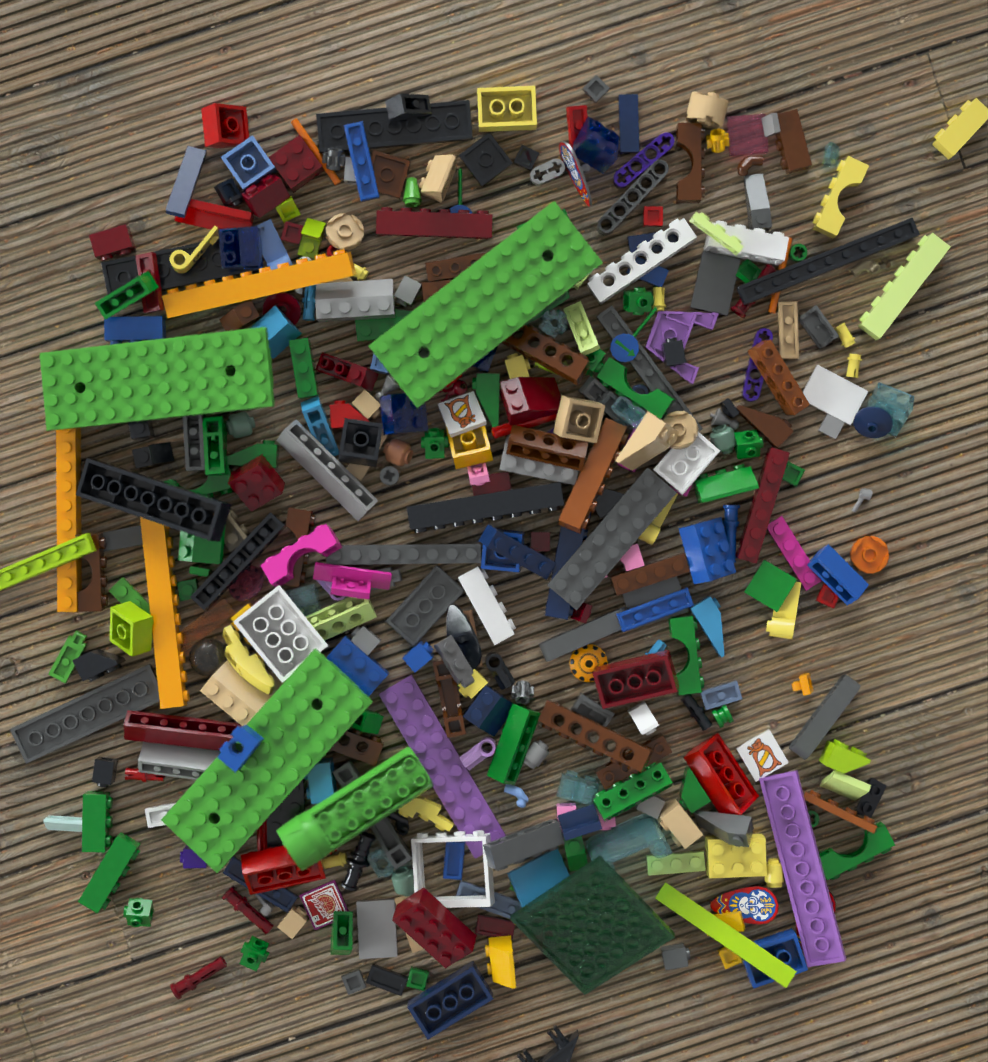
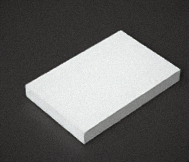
(834, 394)
(684, 465)

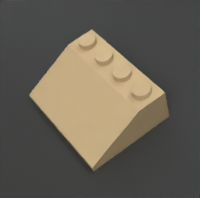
(235, 694)

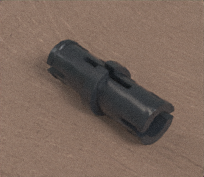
(696, 712)

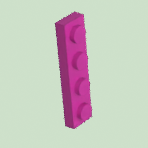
(792, 552)

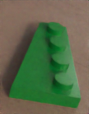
(374, 328)

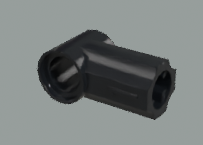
(500, 671)

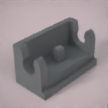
(818, 327)
(592, 710)

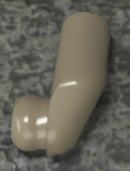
(866, 266)

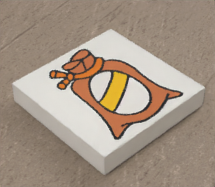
(462, 414)
(762, 755)

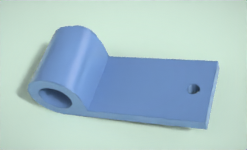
(272, 246)

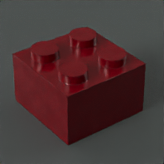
(296, 163)
(256, 483)

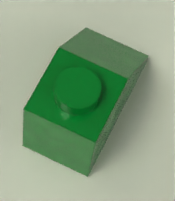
(369, 722)
(692, 793)
(575, 853)
(342, 933)

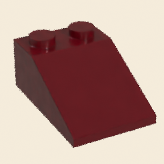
(529, 398)

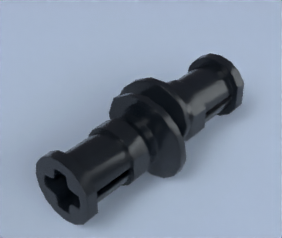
(358, 861)

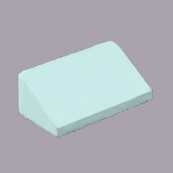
(63, 823)

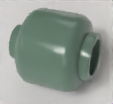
(240, 425)
(723, 438)
(403, 881)

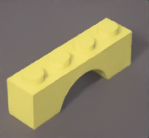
(830, 218)

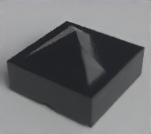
(526, 158)
(729, 408)

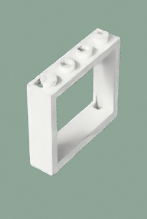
(459, 836)

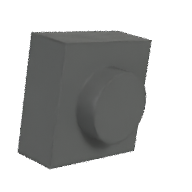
(595, 88)
(353, 981)

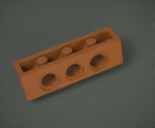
(778, 377)

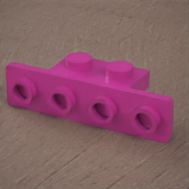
(351, 580)

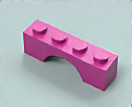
(280, 567)

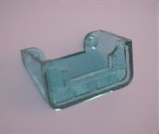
(628, 839)

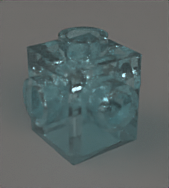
(546, 325)

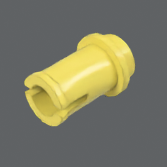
(361, 273)
(659, 298)
(844, 335)
(853, 365)
(335, 860)

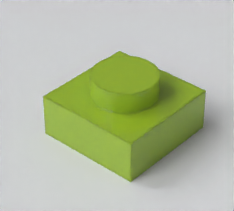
(288, 210)

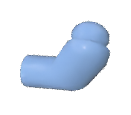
(518, 793)

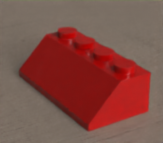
(721, 776)
(275, 870)

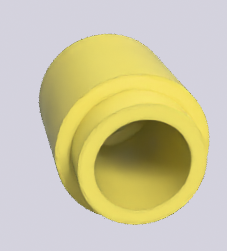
(774, 873)

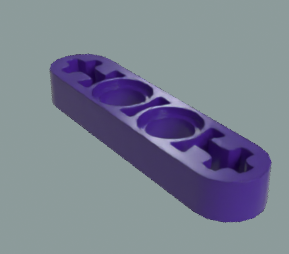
(643, 160)
(751, 365)

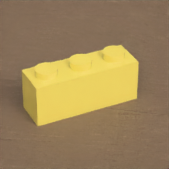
(961, 128)

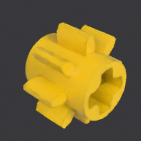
(717, 140)

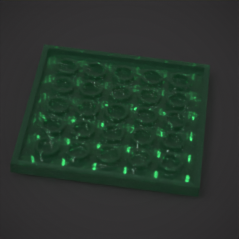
(592, 925)

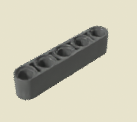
(636, 189)
(581, 635)
(824, 716)

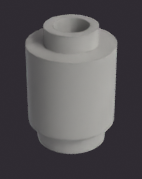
(536, 754)

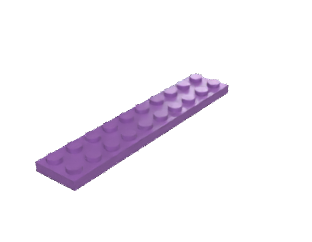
(441, 761)
(802, 869)

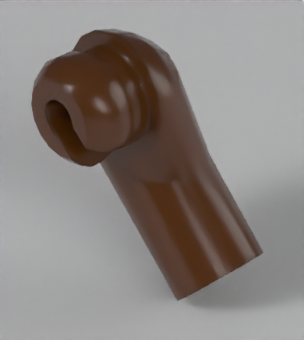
(747, 162)

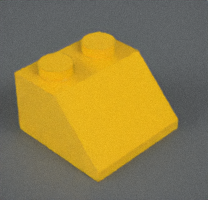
(501, 960)

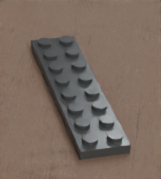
(611, 538)
(86, 713)

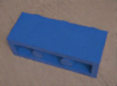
(134, 329)
(837, 574)

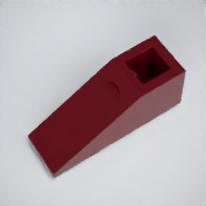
(347, 371)

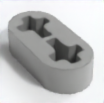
(549, 176)

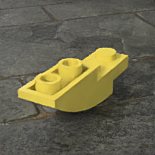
(247, 666)
(427, 811)

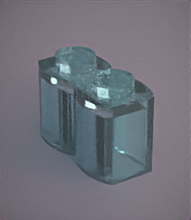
(628, 412)
(577, 788)

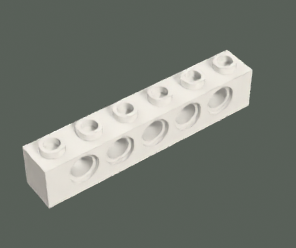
(685, 237)

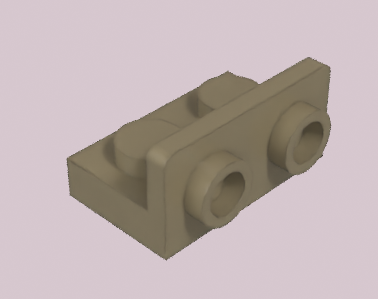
(234, 532)

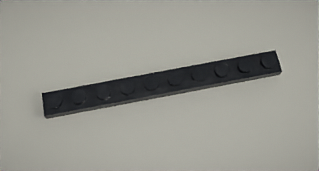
(828, 261)

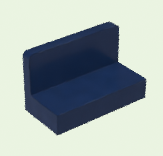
(579, 822)

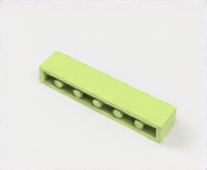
(904, 286)

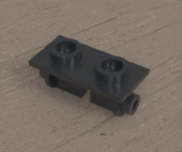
(869, 801)

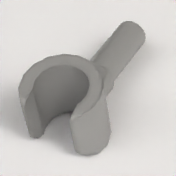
(863, 494)
(267, 907)

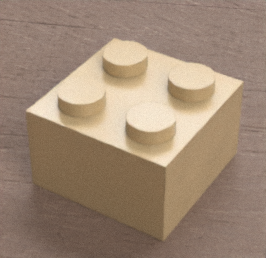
(579, 419)
(682, 827)

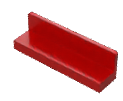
(209, 215)

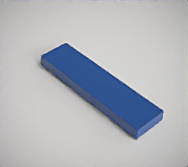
(361, 161)
(654, 609)

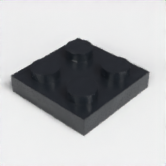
(485, 159)

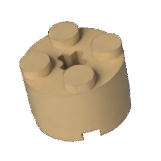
(707, 110)

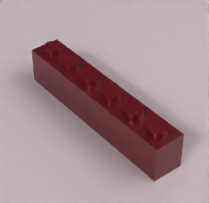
(434, 224)
(762, 505)
(177, 730)

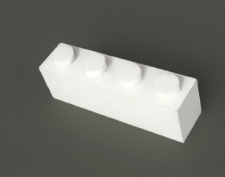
(486, 605)

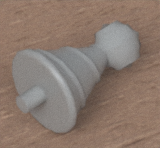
(389, 385)
(720, 418)

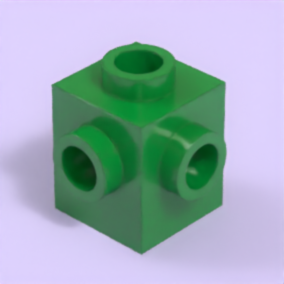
(637, 300)
(595, 360)
(434, 443)
(748, 444)
(139, 912)
(254, 949)

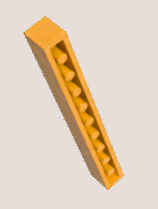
(260, 284)
(68, 514)
(166, 620)

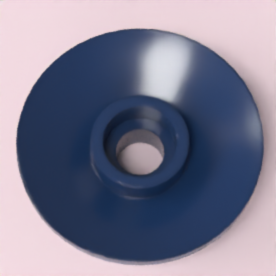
(873, 422)

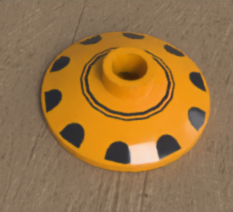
(579, 658)

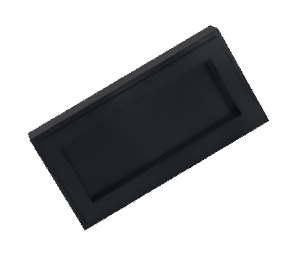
(386, 979)

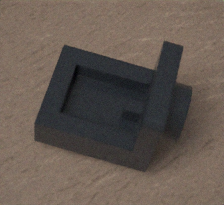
(229, 193)

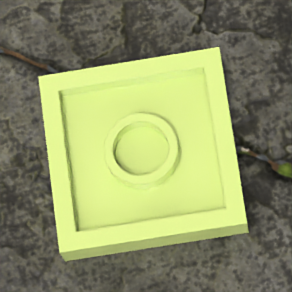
(845, 785)

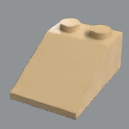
(439, 177)
(647, 442)

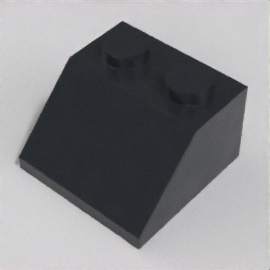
(360, 442)

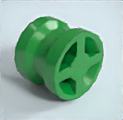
(722, 716)

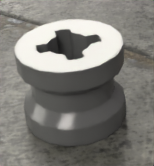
(392, 475)

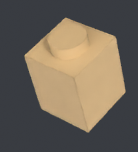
(367, 405)
(293, 921)

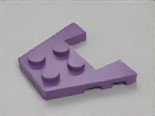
(678, 324)

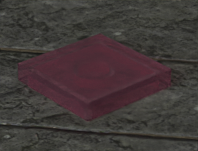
(746, 135)

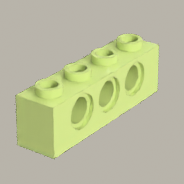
(341, 616)

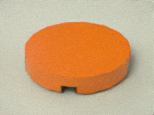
(869, 554)

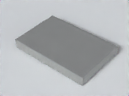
(376, 929)

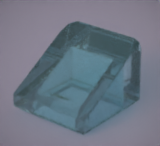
(831, 154)

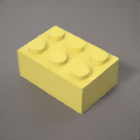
(507, 108)
(734, 861)

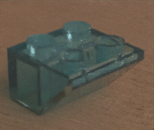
(895, 402)

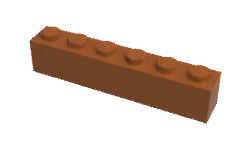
(593, 475)

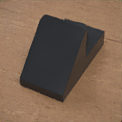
(153, 455)

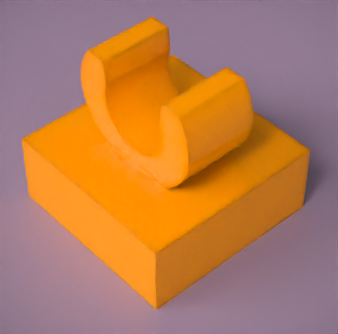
(803, 684)

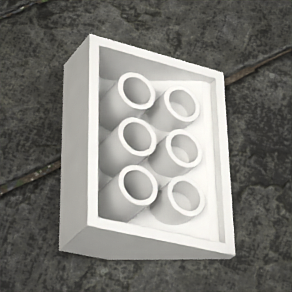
(279, 632)

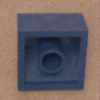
(488, 710)

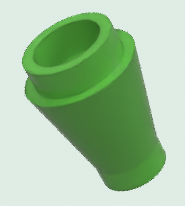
(412, 194)

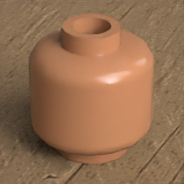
(398, 452)

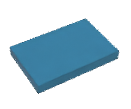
(537, 876)

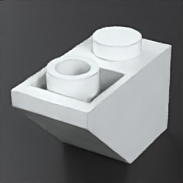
(643, 718)

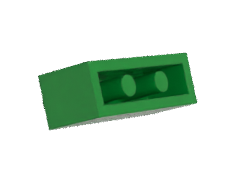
(126, 295)
(304, 368)
(96, 821)

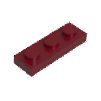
(153, 301)

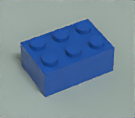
(707, 550)
(358, 666)
(782, 946)

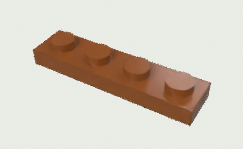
(848, 814)

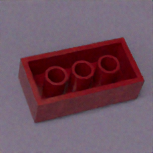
(636, 679)
(434, 927)

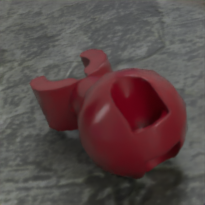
(456, 389)

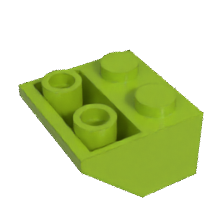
(840, 758)

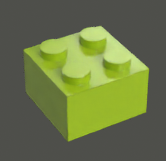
(131, 628)

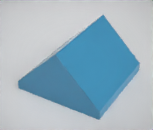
(279, 330)

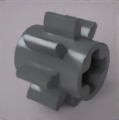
(334, 159)
(522, 692)

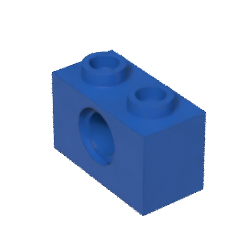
(418, 656)
(250, 741)

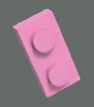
(478, 474)

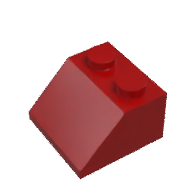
(224, 125)

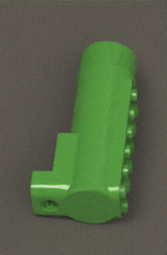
(354, 808)

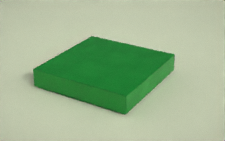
(770, 585)

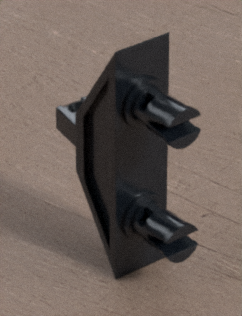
(561, 1053)

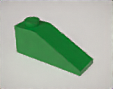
(488, 394)
(215, 445)
(267, 449)

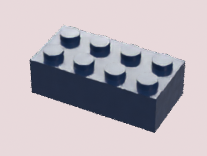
(450, 1000)

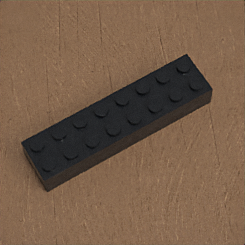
(153, 500)
(484, 506)

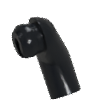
(401, 823)

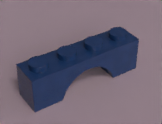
(517, 552)

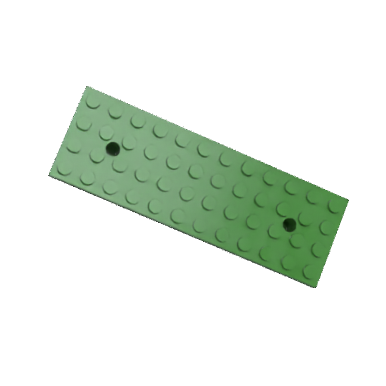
(485, 304)
(157, 379)
(297, 731)

